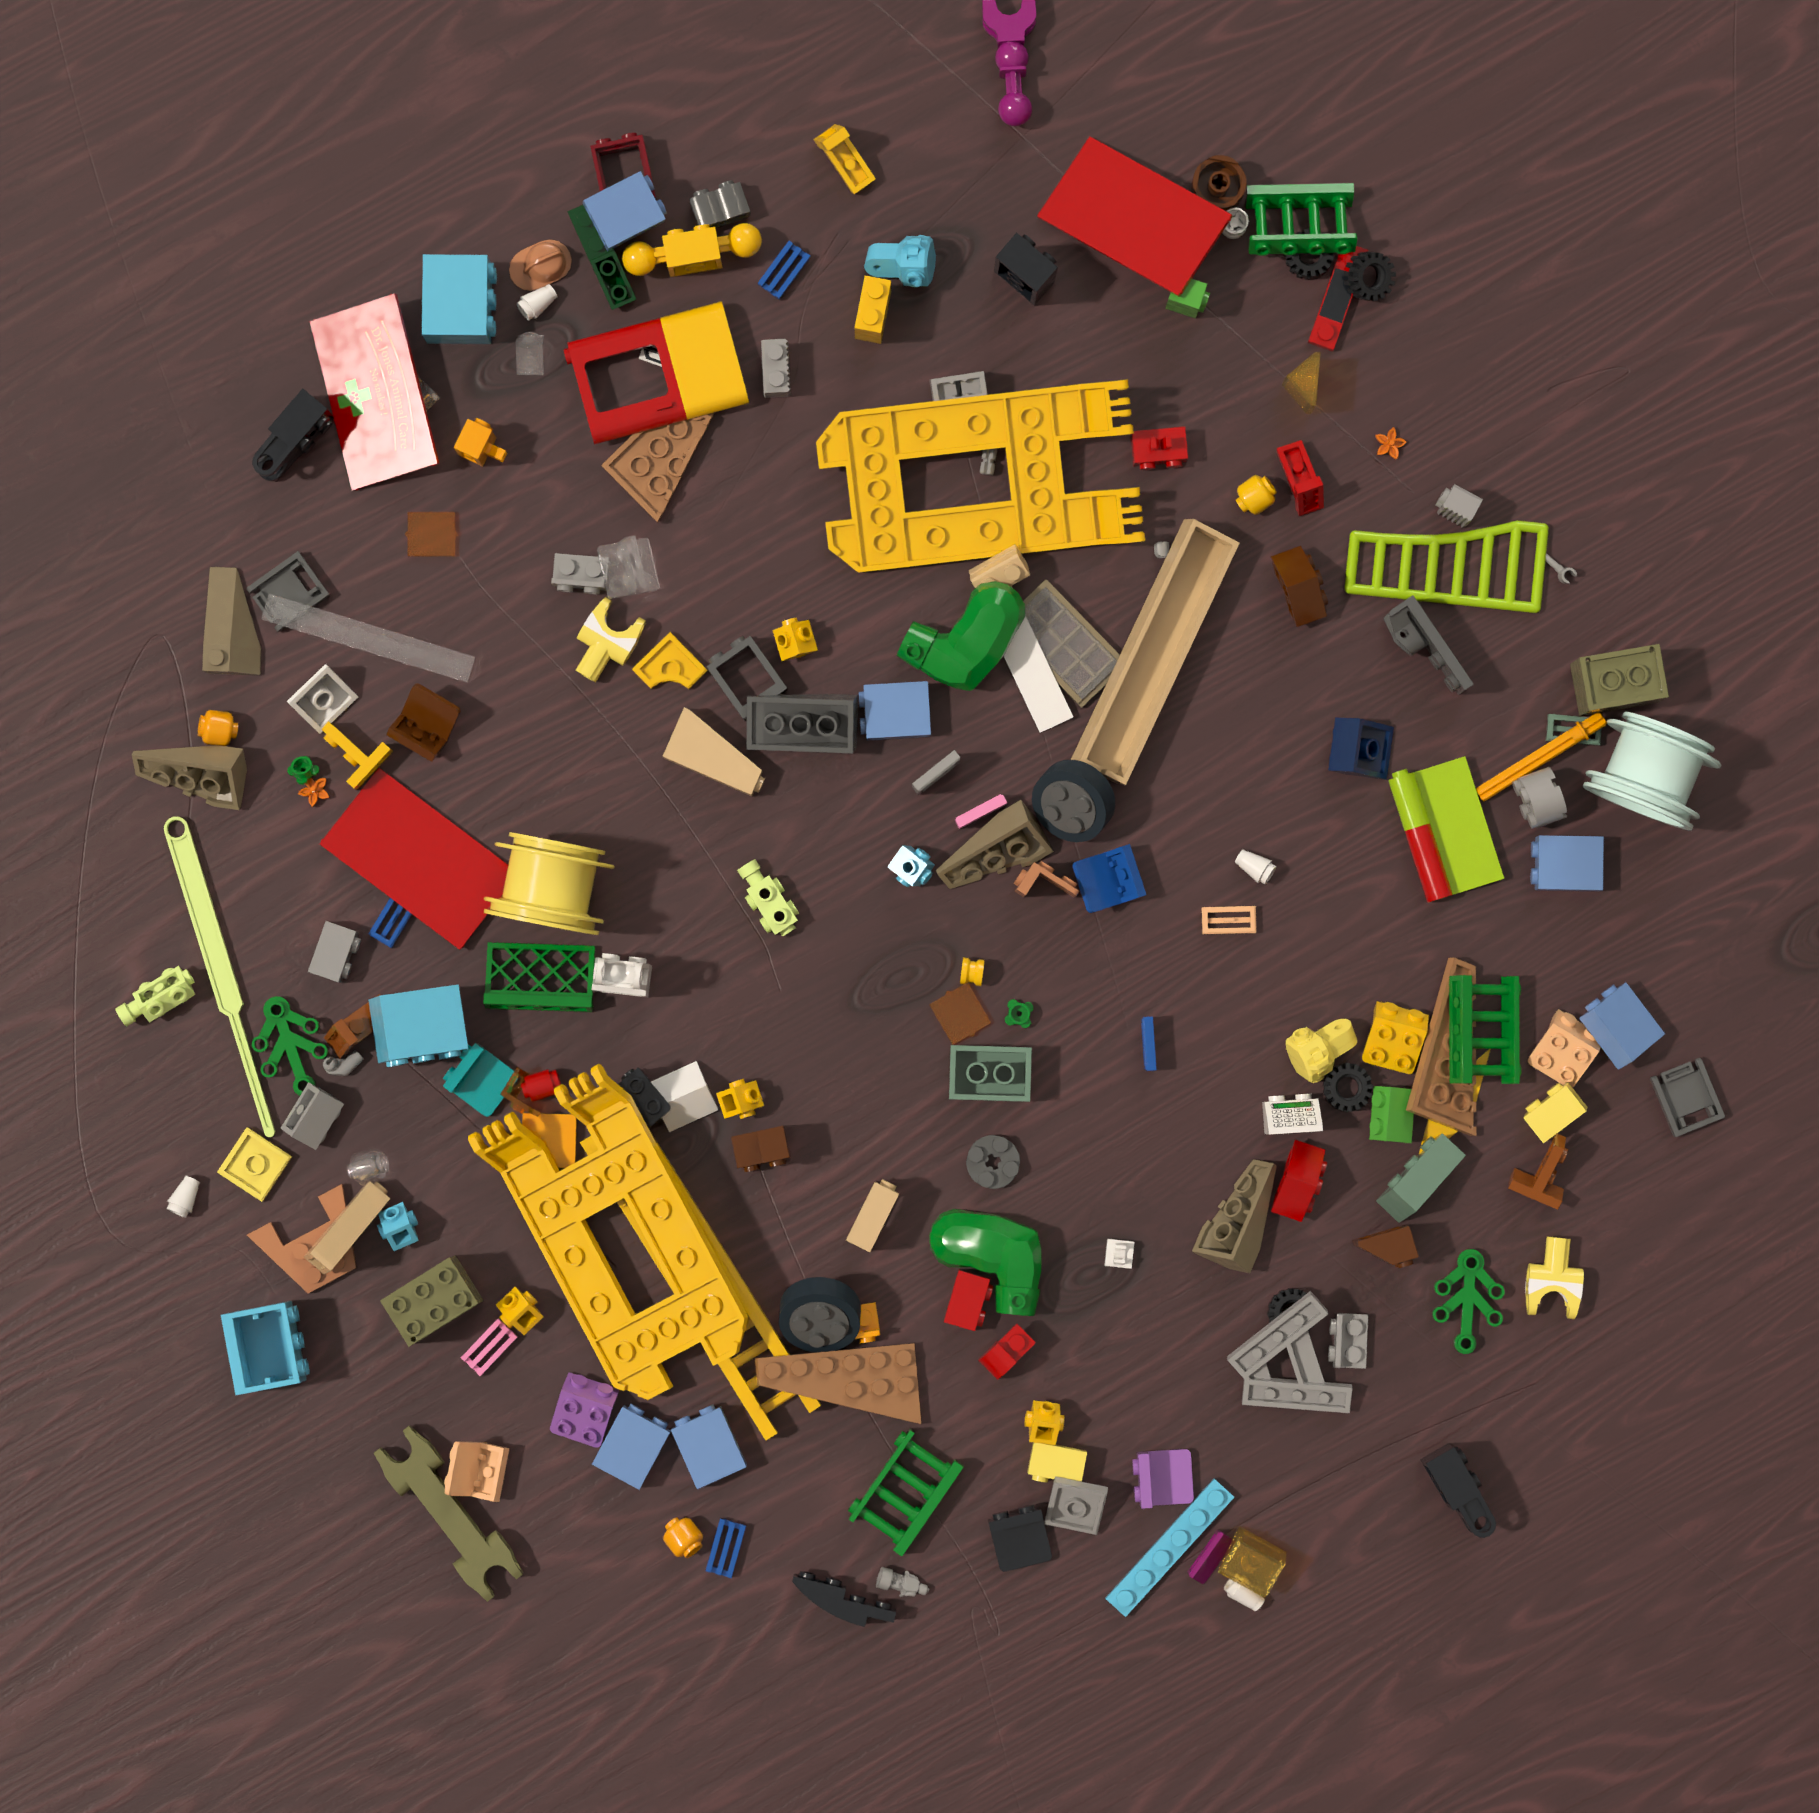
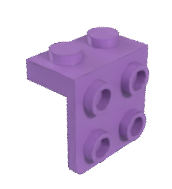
(583, 1410)
(1163, 1477)

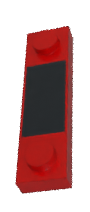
(1334, 305)

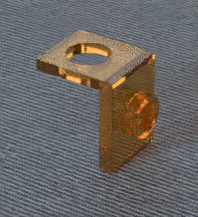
(511, 1093)

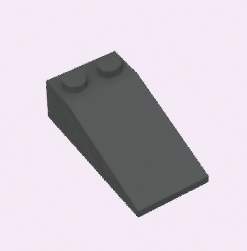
(803, 723)

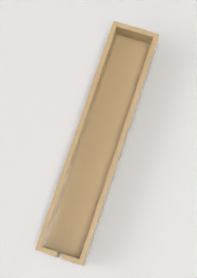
(1155, 650)

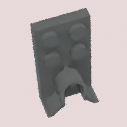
(1421, 633)

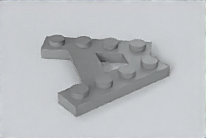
(1309, 1389)

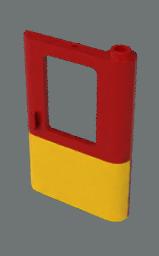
(696, 364)

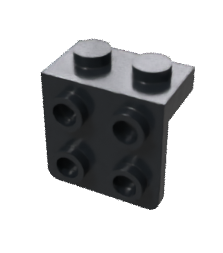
(645, 1095)
(1020, 1538)

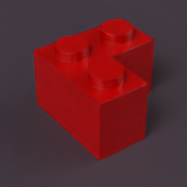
(1300, 1181)

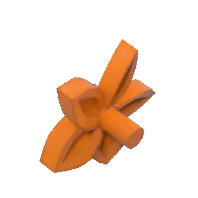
(1389, 443)
(314, 790)

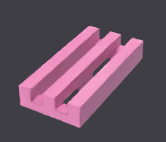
(980, 811)
(473, 1363)

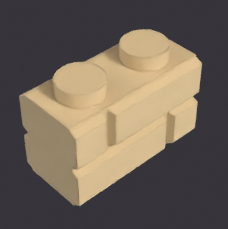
(1004, 567)

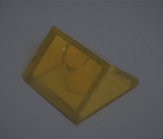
(1303, 383)
(1252, 1562)

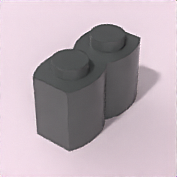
(720, 206)

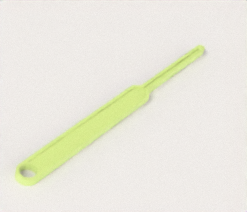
(215, 955)

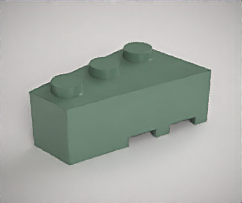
(1420, 1178)

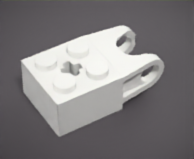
(622, 977)

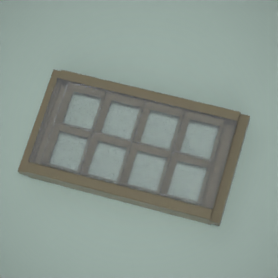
(1071, 646)

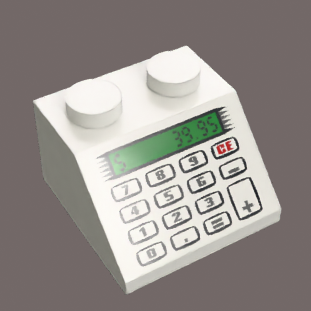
(1292, 1115)

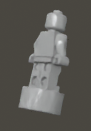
(906, 1584)

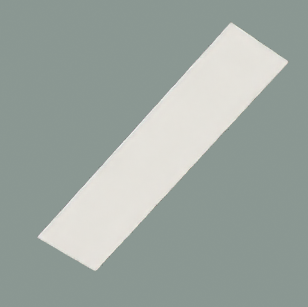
(1036, 679)

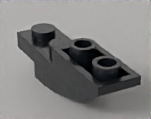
(830, 1597)

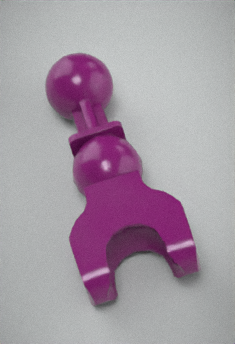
(1011, 56)

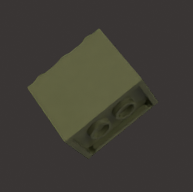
(1619, 680)
(431, 1300)

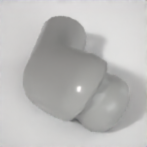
(342, 1067)

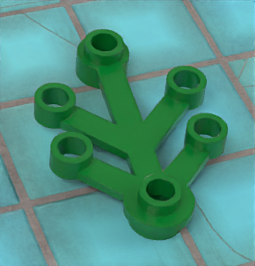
(287, 1040)
(1468, 1296)

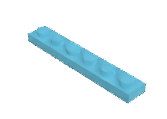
(1169, 1547)

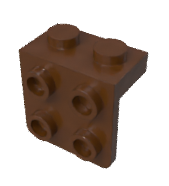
(424, 722)

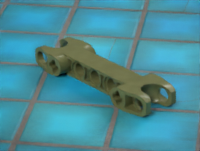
(476, 1549)

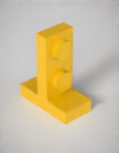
(845, 157)
(356, 756)

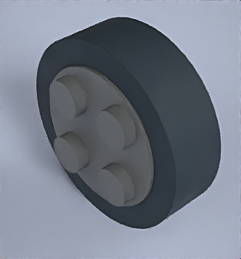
(1073, 800)
(819, 1314)

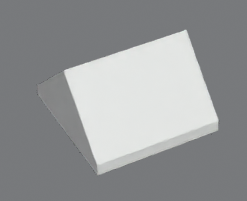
(322, 698)
(686, 1094)

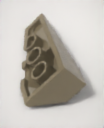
(229, 630)
(205, 771)
(1004, 842)
(1238, 1227)

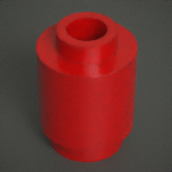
(540, 1084)

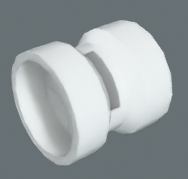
(1238, 221)

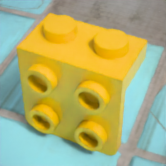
(1395, 1037)

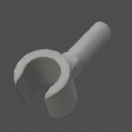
(1161, 549)
(1560, 569)

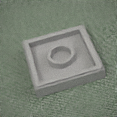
(936, 772)
(1076, 1505)

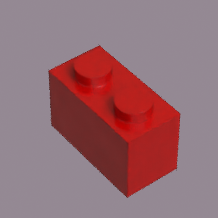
(967, 1300)

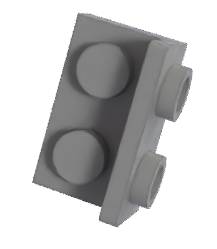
(577, 572)
(1349, 1340)

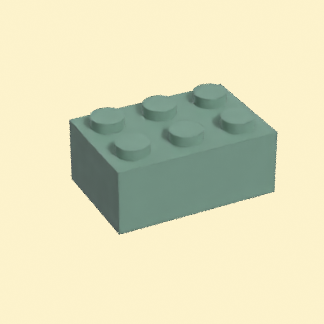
(990, 1073)

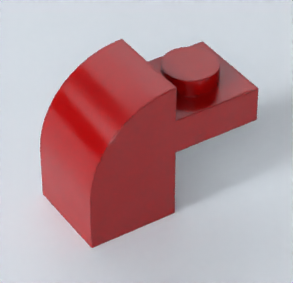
(1006, 1351)

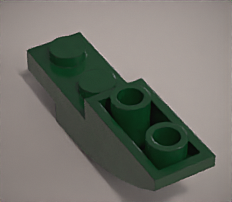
(604, 262)

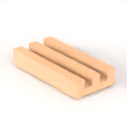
(1205, 920)

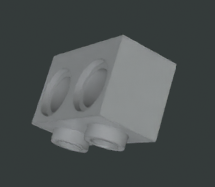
(958, 386)

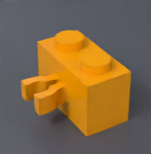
(477, 442)

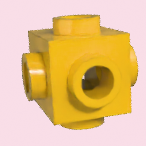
(794, 639)
(745, 1098)
(519, 1310)
(1044, 1422)

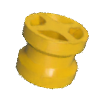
(972, 971)

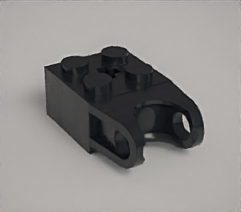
(292, 435)
(1459, 1488)

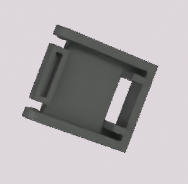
(284, 583)
(1685, 1093)

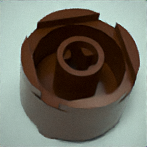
(1231, 177)

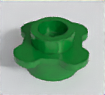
(299, 764)
(1024, 1008)

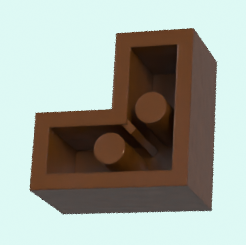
(1300, 585)
(761, 1147)

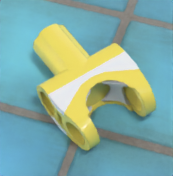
(605, 643)
(1554, 1276)

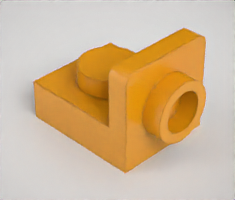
(868, 1323)

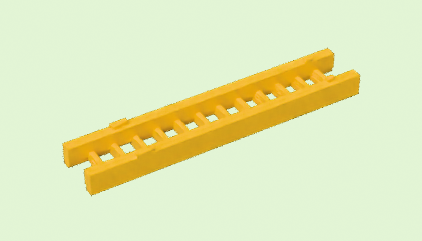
(756, 1317)

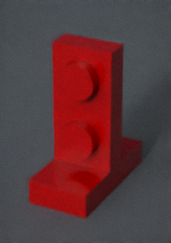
(1301, 478)

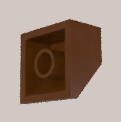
(1391, 1246)

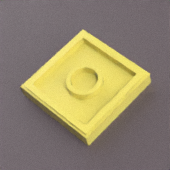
(254, 1164)

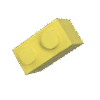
(1555, 1111)
(1056, 1460)

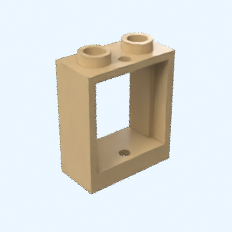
(873, 1215)

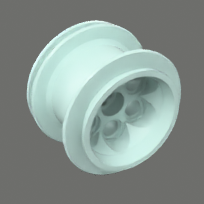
(1652, 770)

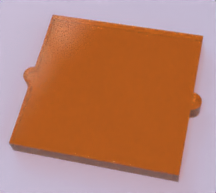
(431, 534)
(960, 1013)

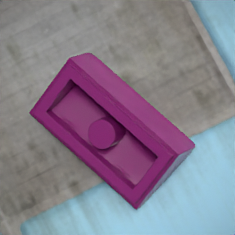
(1210, 1557)

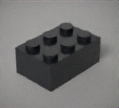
(1026, 268)

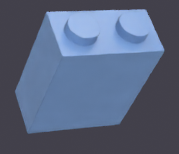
(625, 210)
(895, 711)
(1567, 863)
(1621, 1024)
(632, 1446)
(708, 1446)

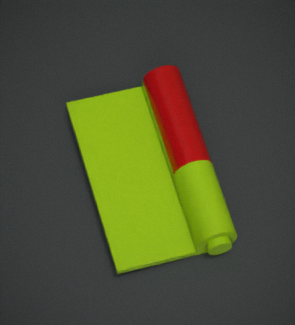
(1445, 829)

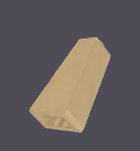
(709, 754)
(347, 1227)

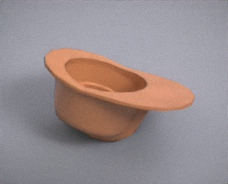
(540, 265)

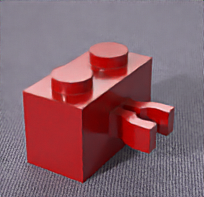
(1159, 447)

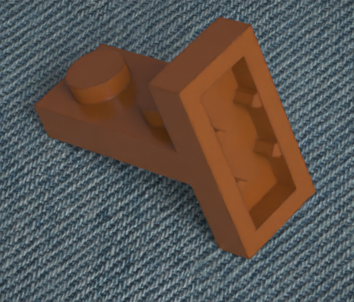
(350, 1031)
(1540, 1186)

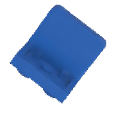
(1109, 879)

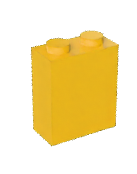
(872, 309)

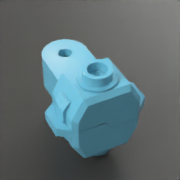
(909, 260)

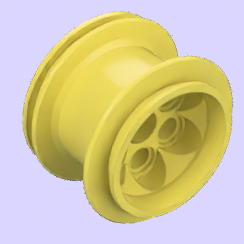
(548, 884)

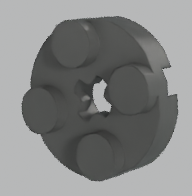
(1006, 1169)

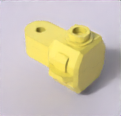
(1315, 1052)

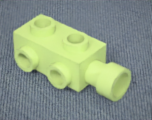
(772, 904)
(161, 998)

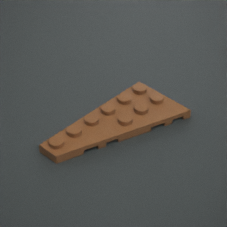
(655, 461)
(1431, 1092)
(861, 1378)

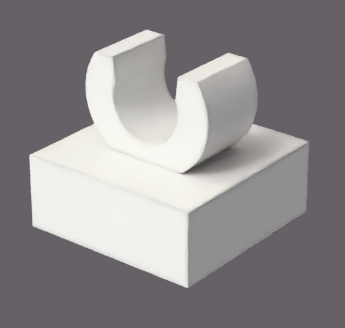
(1119, 1253)

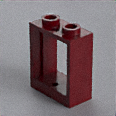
(628, 142)

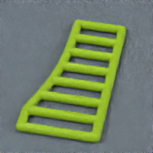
(1461, 539)

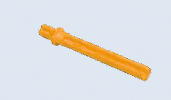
(1541, 756)

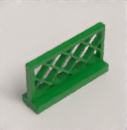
(535, 999)

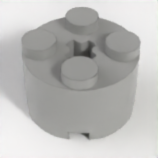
(1540, 797)

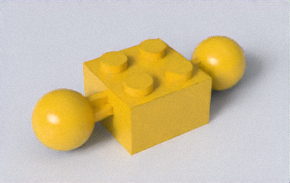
(692, 250)

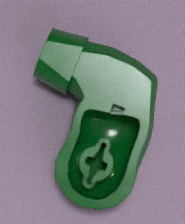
(975, 641)
(996, 1247)

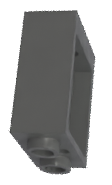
(737, 647)

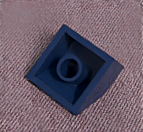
(1360, 748)

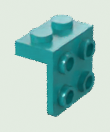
(479, 1079)

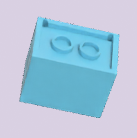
(458, 299)
(418, 1025)
(265, 1347)

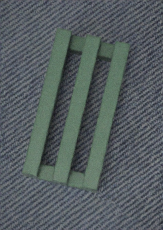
(1550, 728)

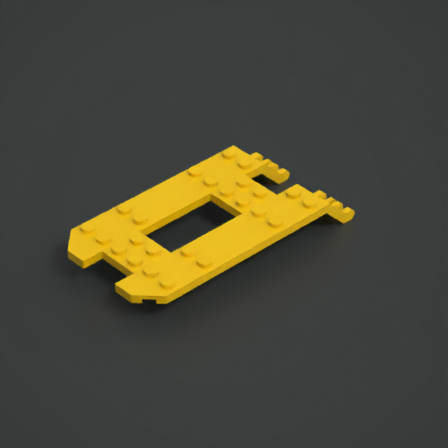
(1029, 429)
(556, 1210)

